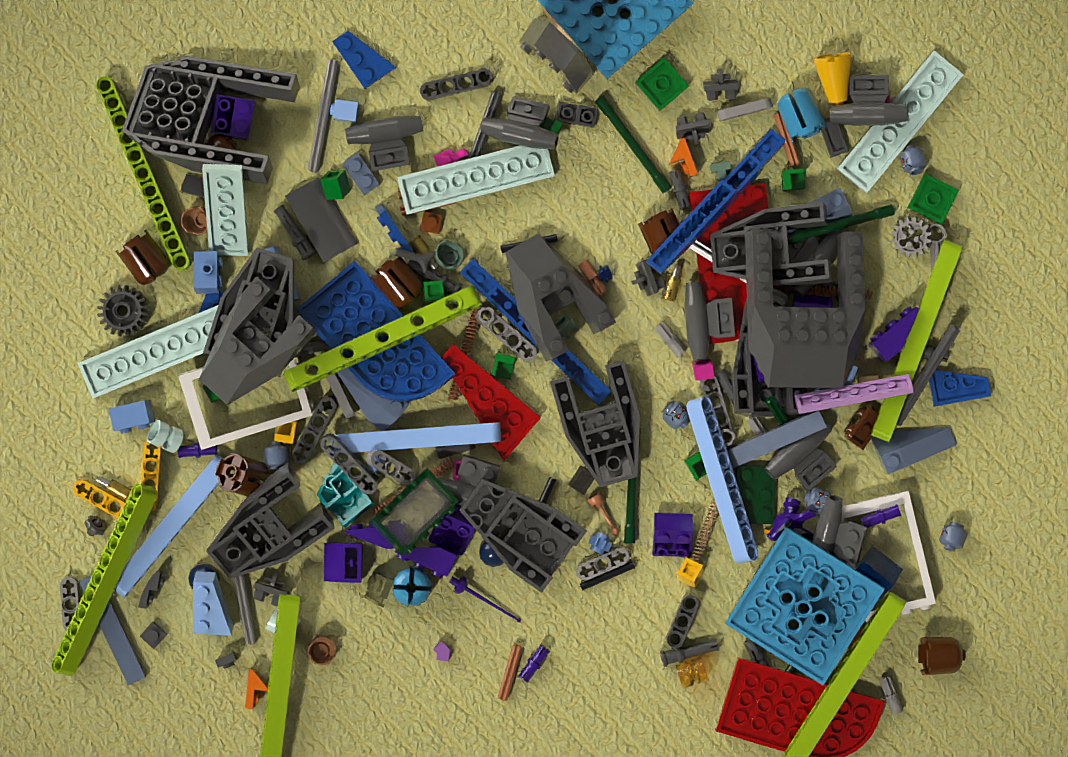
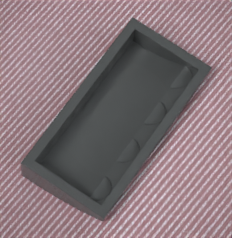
(321, 220)

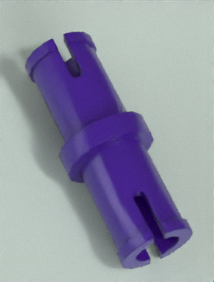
(195, 450)
(881, 516)
(534, 663)

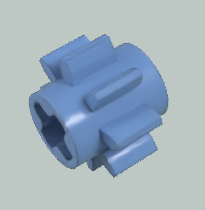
(600, 543)

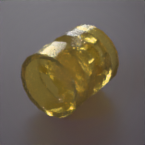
(692, 672)

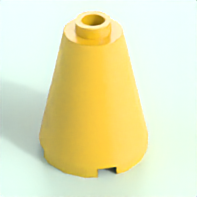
(834, 76)

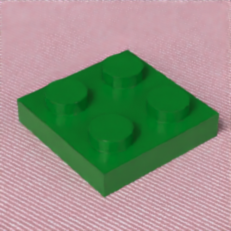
(661, 84)
(932, 198)

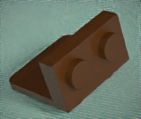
(860, 430)

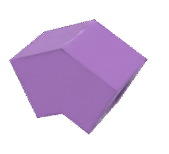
(442, 651)

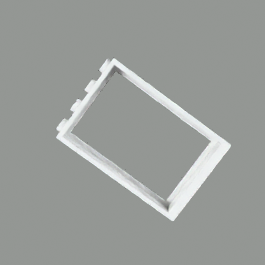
(199, 423)
(886, 502)

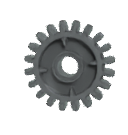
(111, 310)

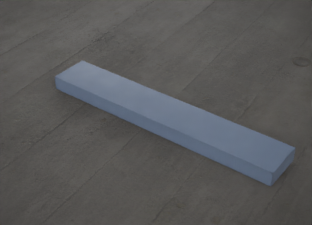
(776, 438)
(119, 642)

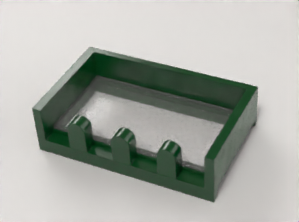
(415, 512)

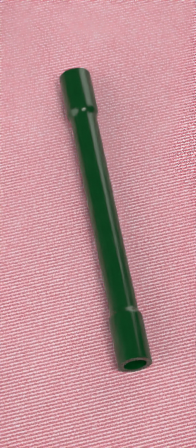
(657, 177)
(878, 213)
(630, 527)

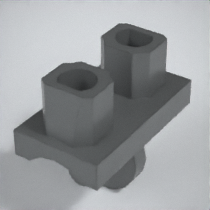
(713, 87)
(694, 130)
(646, 280)
(261, 589)

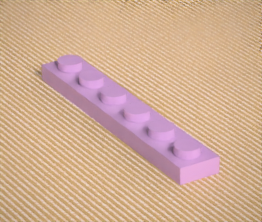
(853, 394)

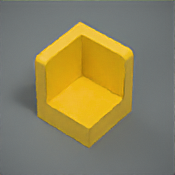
(286, 433)
(690, 572)

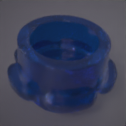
(605, 273)

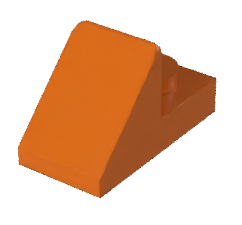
(682, 153)
(255, 682)

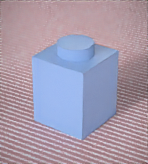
(345, 111)

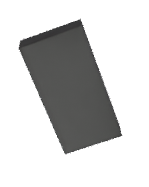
(834, 138)

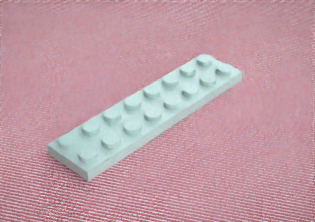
(885, 142)
(474, 177)
(147, 354)

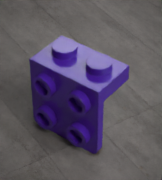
(453, 532)

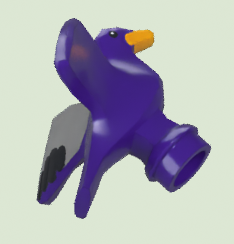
(792, 520)

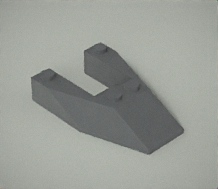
(549, 43)
(730, 252)
(544, 285)
(277, 312)
(244, 354)
(605, 435)
(258, 537)

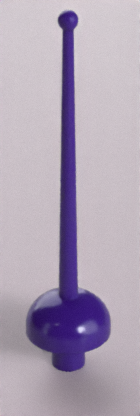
(461, 586)

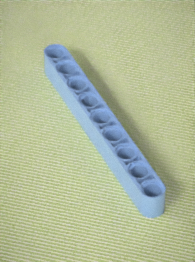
(421, 437)
(722, 480)
(168, 528)

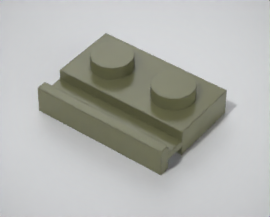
(379, 588)

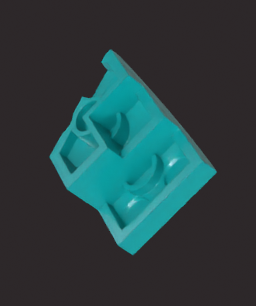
(343, 496)

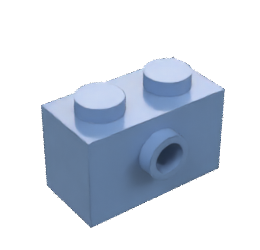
(207, 272)
(132, 415)

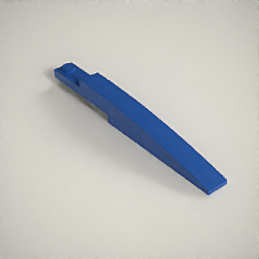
(716, 202)
(507, 306)

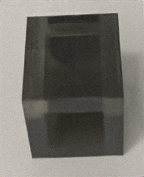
(581, 480)

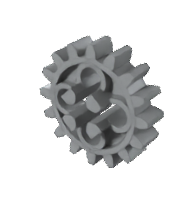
(913, 226)

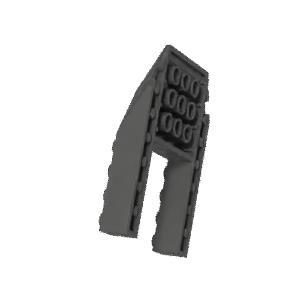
(178, 104)
(804, 343)

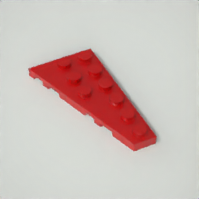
(491, 400)

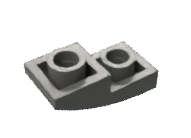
(575, 114)
(154, 583)

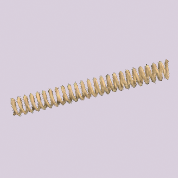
(708, 523)

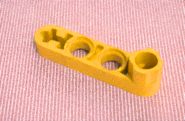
(155, 475)
(108, 498)

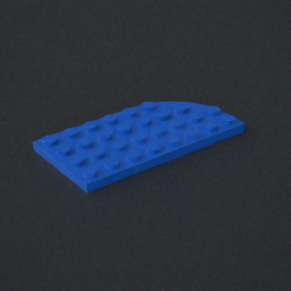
(354, 306)

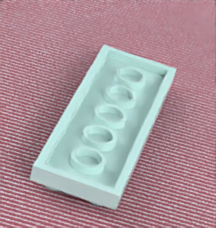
(225, 209)

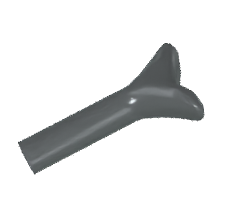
(421, 259)

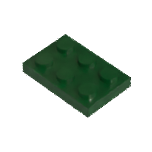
(757, 493)

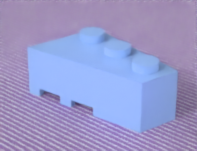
(209, 607)

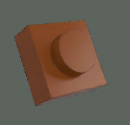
(431, 222)

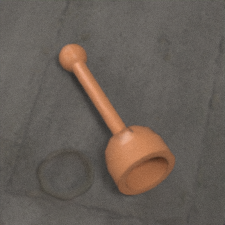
(597, 501)

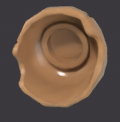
(194, 220)
(321, 650)

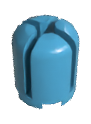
(808, 109)
(419, 594)

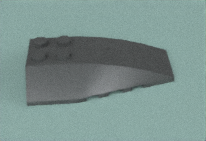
(748, 392)
(522, 531)

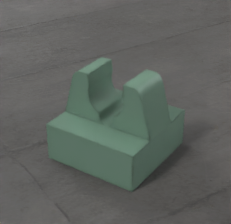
(720, 169)
(564, 325)

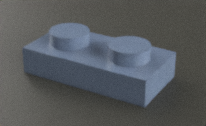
(361, 174)

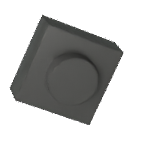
(153, 635)
(226, 661)

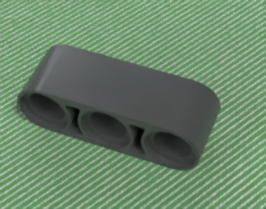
(682, 630)

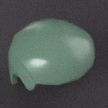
(449, 255)

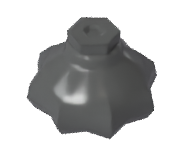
(95, 525)

